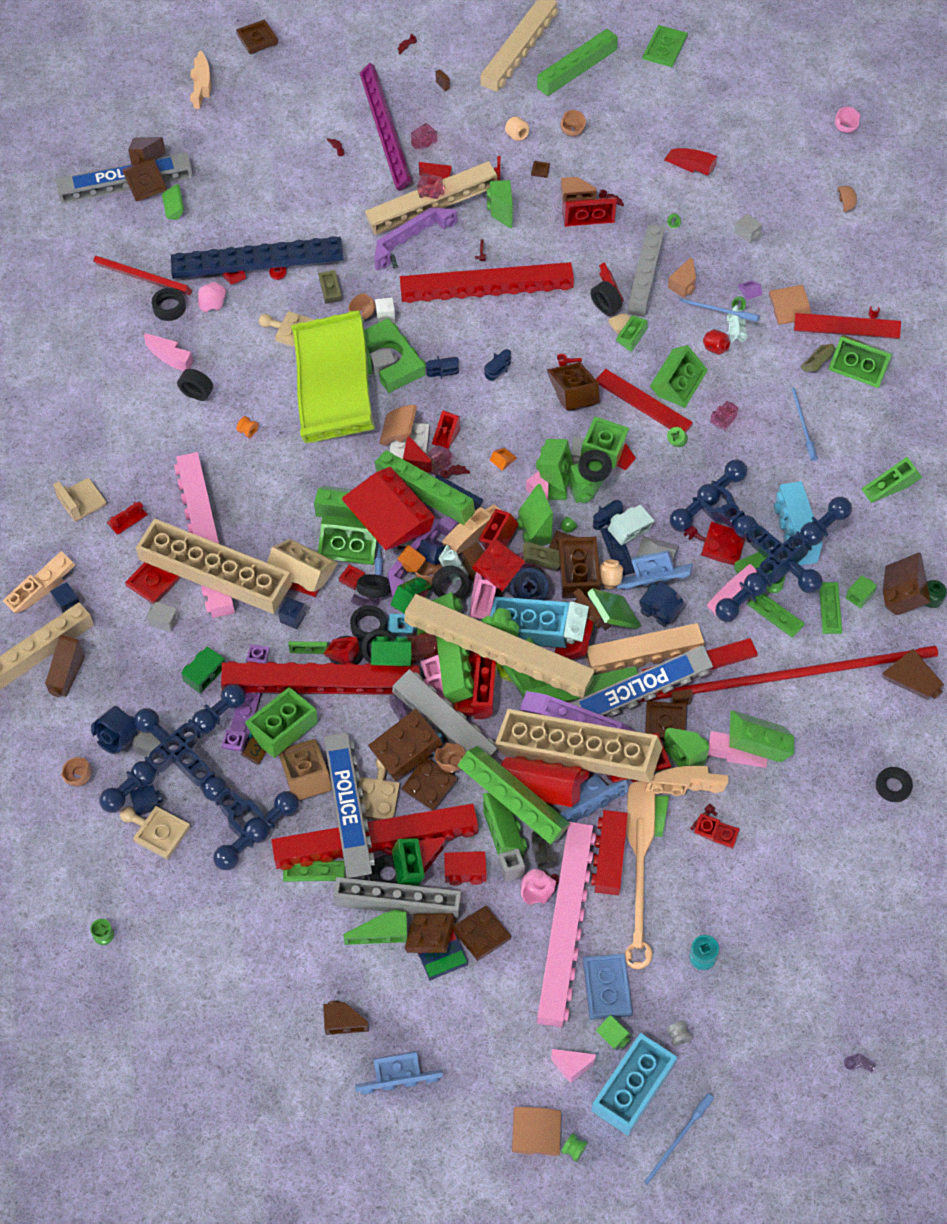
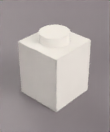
(385, 309)

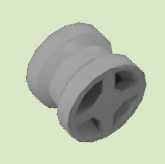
(679, 1033)

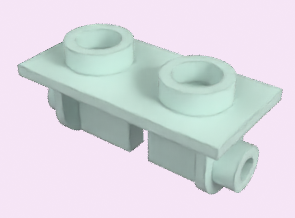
(736, 326)
(450, 557)
(575, 622)

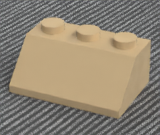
(303, 563)

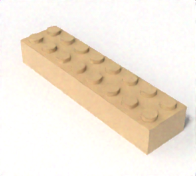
(214, 566)
(579, 744)

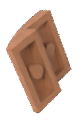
(788, 302)
(398, 424)
(536, 1131)

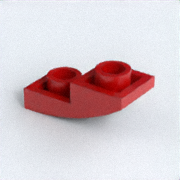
(716, 831)

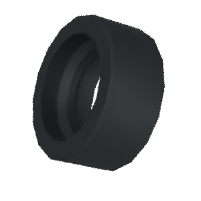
(606, 298)
(168, 314)
(195, 384)
(445, 571)
(366, 611)
(376, 632)

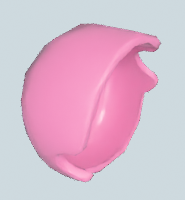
(847, 116)

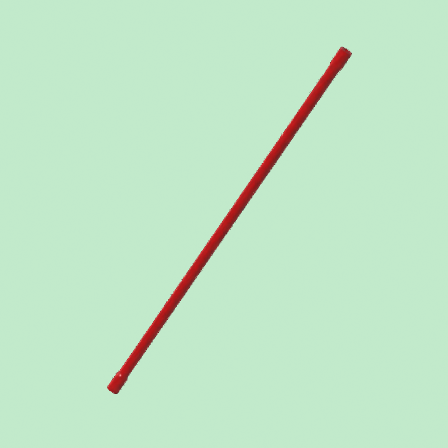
(923, 652)

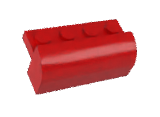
(484, 679)
(548, 781)

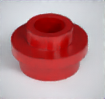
(277, 275)

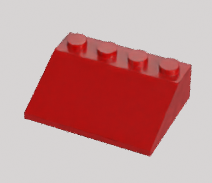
(389, 509)

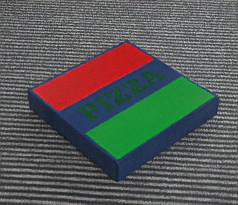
(443, 963)

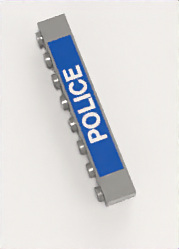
(113, 180)
(648, 683)
(347, 805)

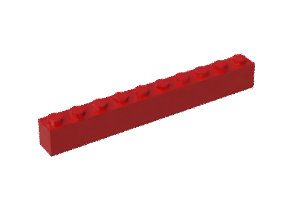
(486, 282)
(314, 677)
(383, 833)

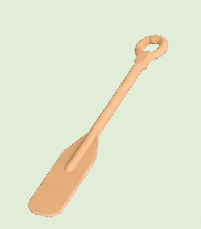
(640, 835)

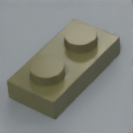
(330, 286)
(818, 357)
(541, 555)

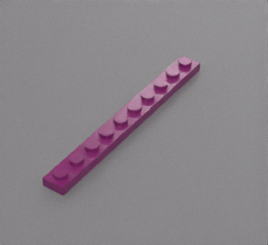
(385, 127)

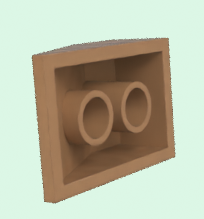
(305, 770)

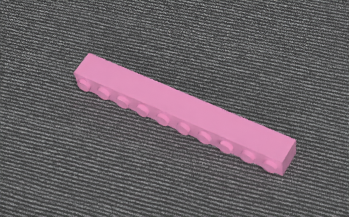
(202, 521)
(565, 925)

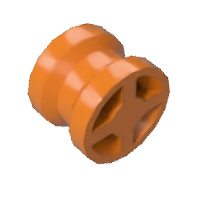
(247, 426)

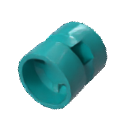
(702, 957)

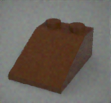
(574, 386)
(578, 565)
(905, 585)

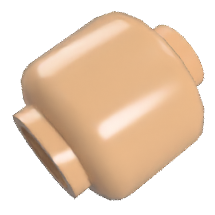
(517, 128)
(610, 573)

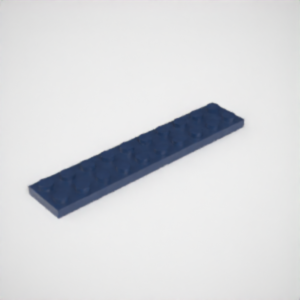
(256, 257)

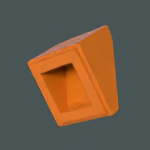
(502, 458)
(411, 559)

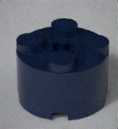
(530, 574)
(661, 603)
(114, 730)

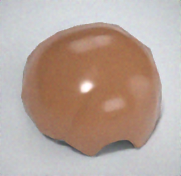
(573, 119)
(848, 196)
(363, 303)
(426, 570)
(449, 757)
(79, 766)

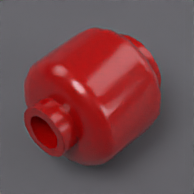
(716, 341)

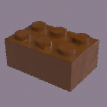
(405, 745)

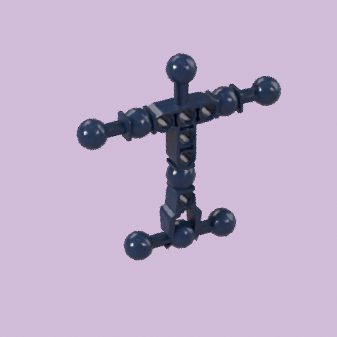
(747, 527)
(212, 786)

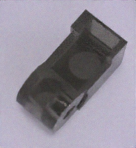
(542, 854)

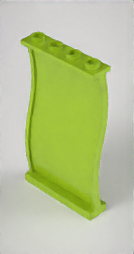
(332, 377)

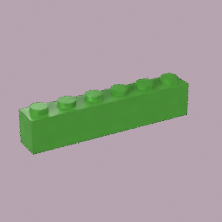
(577, 62)
(429, 489)
(454, 660)
(513, 794)

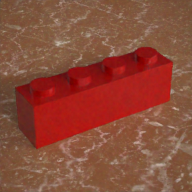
(611, 852)

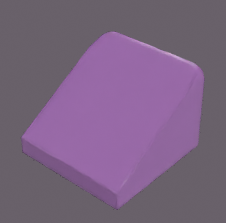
(750, 289)

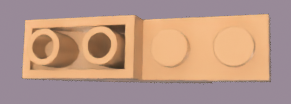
(201, 79)
(468, 534)
(36, 587)
(679, 779)

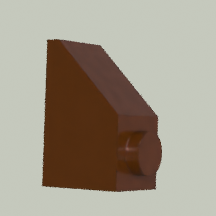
(342, 1019)

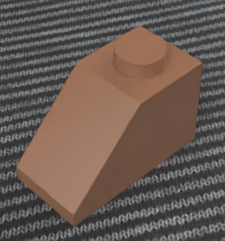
(576, 189)
(683, 279)

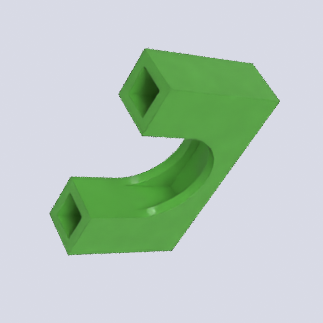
(408, 368)

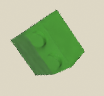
(536, 518)

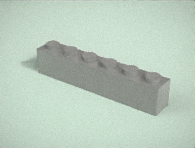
(646, 270)
(440, 714)
(391, 896)

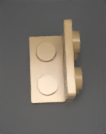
(80, 498)

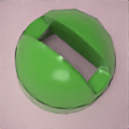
(677, 221)
(735, 302)
(568, 525)

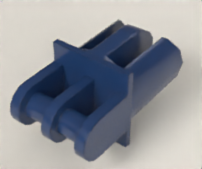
(497, 365)
(442, 367)
(605, 514)

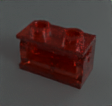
(423, 646)

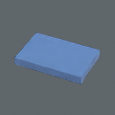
(607, 986)

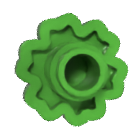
(502, 620)

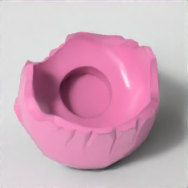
(211, 296)
(537, 887)

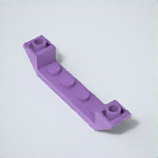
(413, 227)
(397, 571)
(553, 707)
(238, 735)

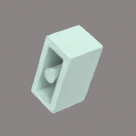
(630, 524)

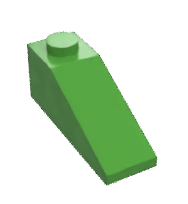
(892, 481)
(385, 928)

